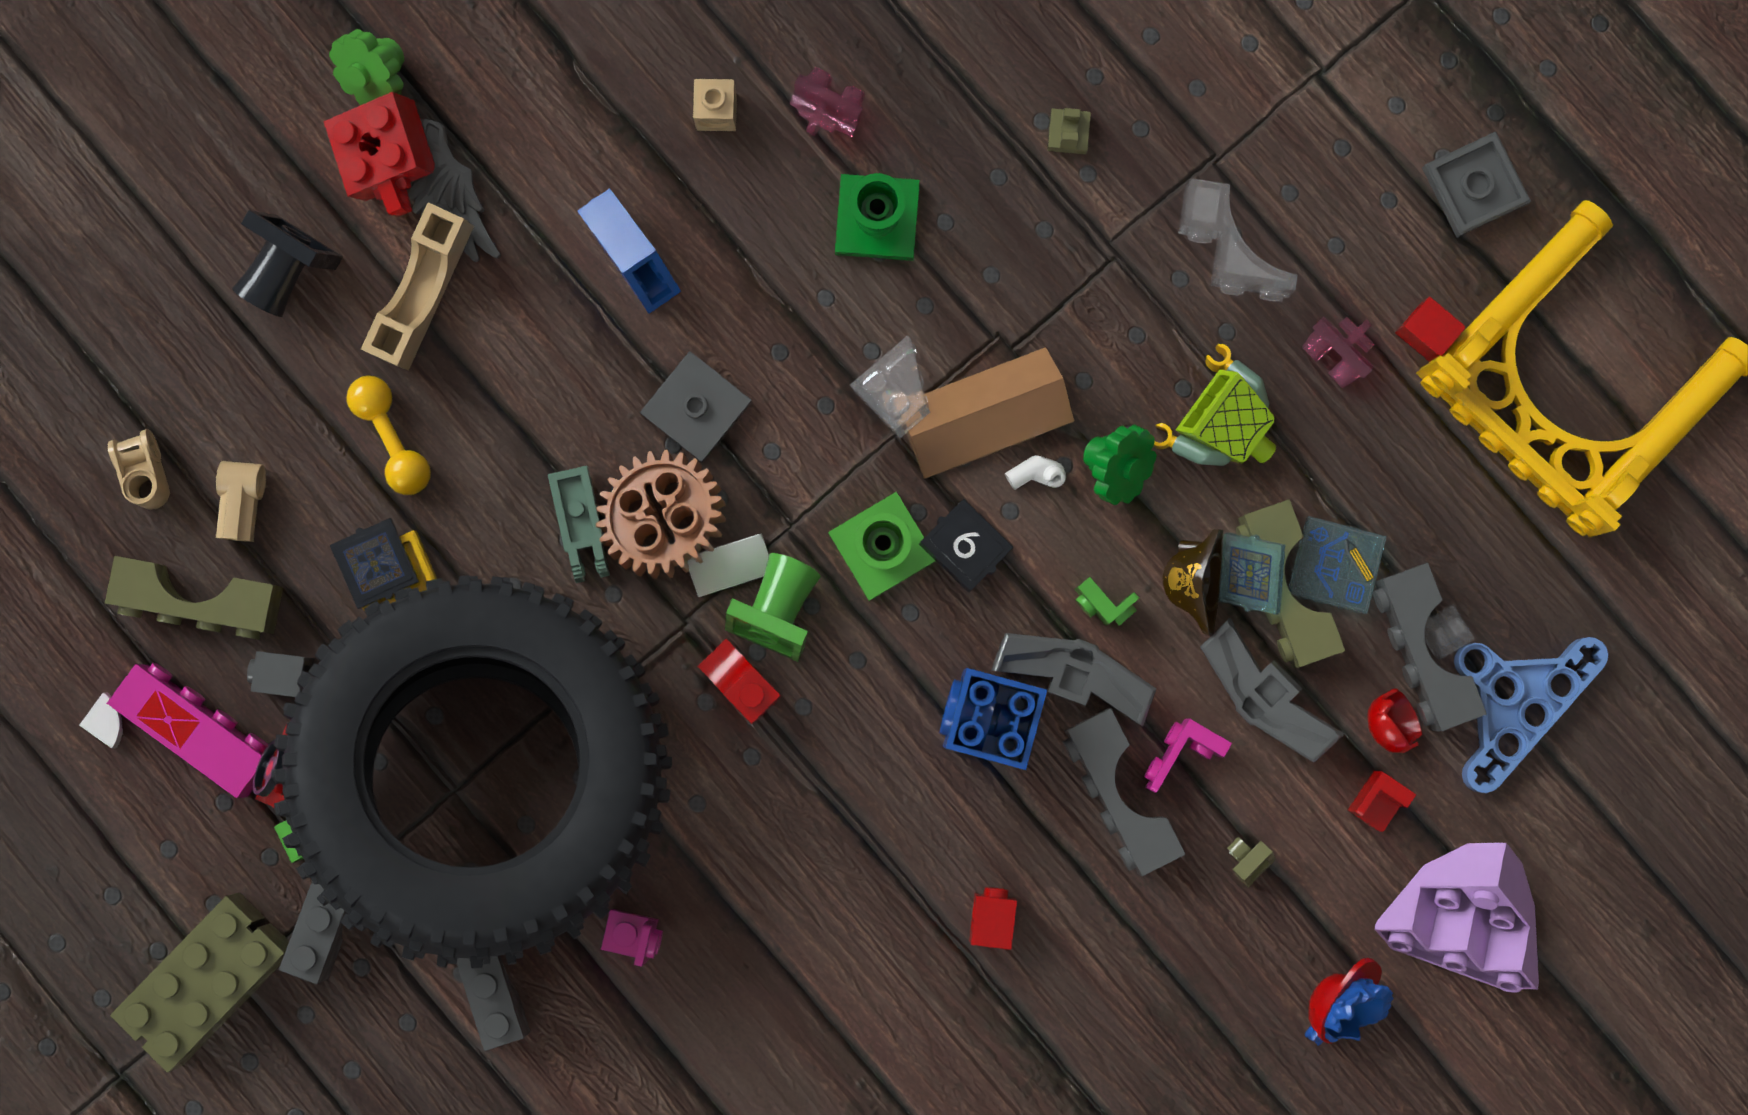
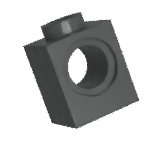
(277, 673)

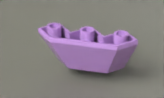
(1469, 917)

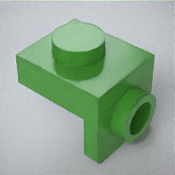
(1094, 601)

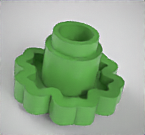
(367, 65)

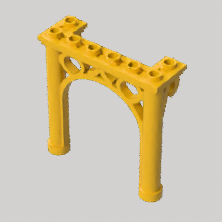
(1456, 374)

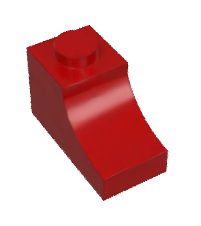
(739, 681)

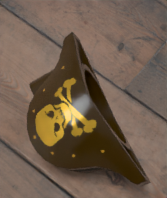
(1194, 579)

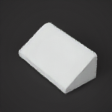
(729, 565)

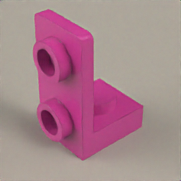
(1203, 742)
(632, 936)

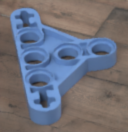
(1532, 685)

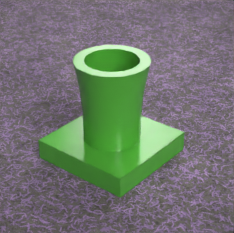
(877, 569)
(775, 607)

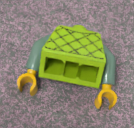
(1226, 418)

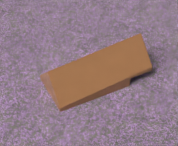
(990, 413)

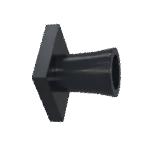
(280, 261)

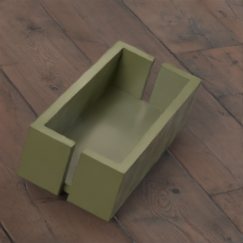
(202, 982)

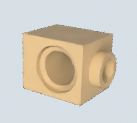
(715, 104)

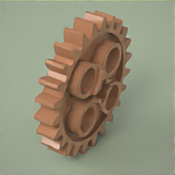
(693, 497)

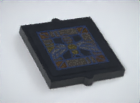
(374, 563)

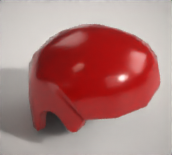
(1393, 722)

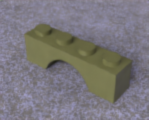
(147, 587)
(1304, 632)

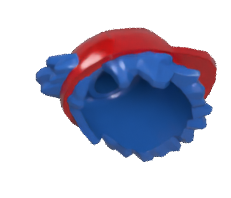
(1347, 1003)

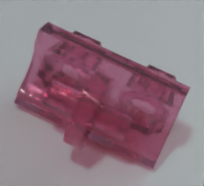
(826, 107)
(1328, 337)

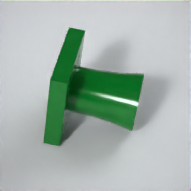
(873, 235)

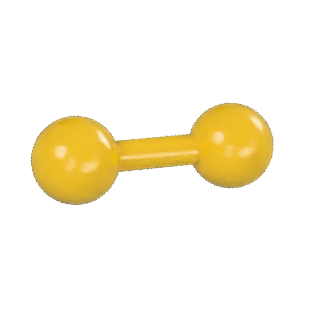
(370, 400)

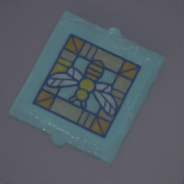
(1252, 573)

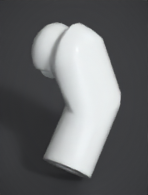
(1037, 469)

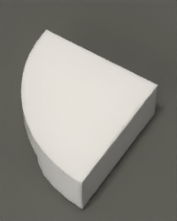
(104, 722)

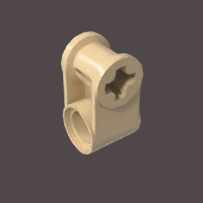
(137, 462)

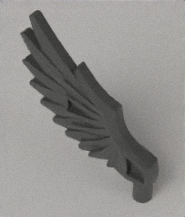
(451, 189)

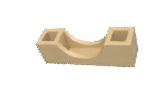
(433, 258)

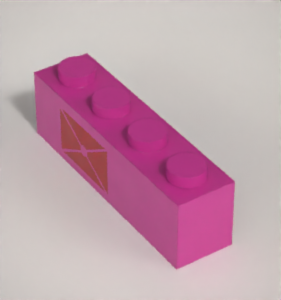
(189, 728)

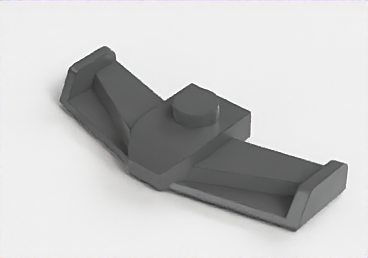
(1076, 672)
(1266, 695)

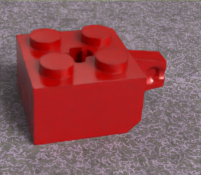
(381, 150)

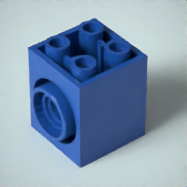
(992, 718)

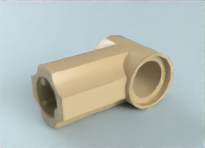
(239, 490)

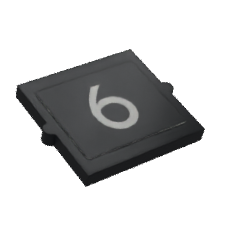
(966, 545)

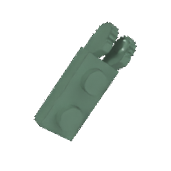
(577, 517)

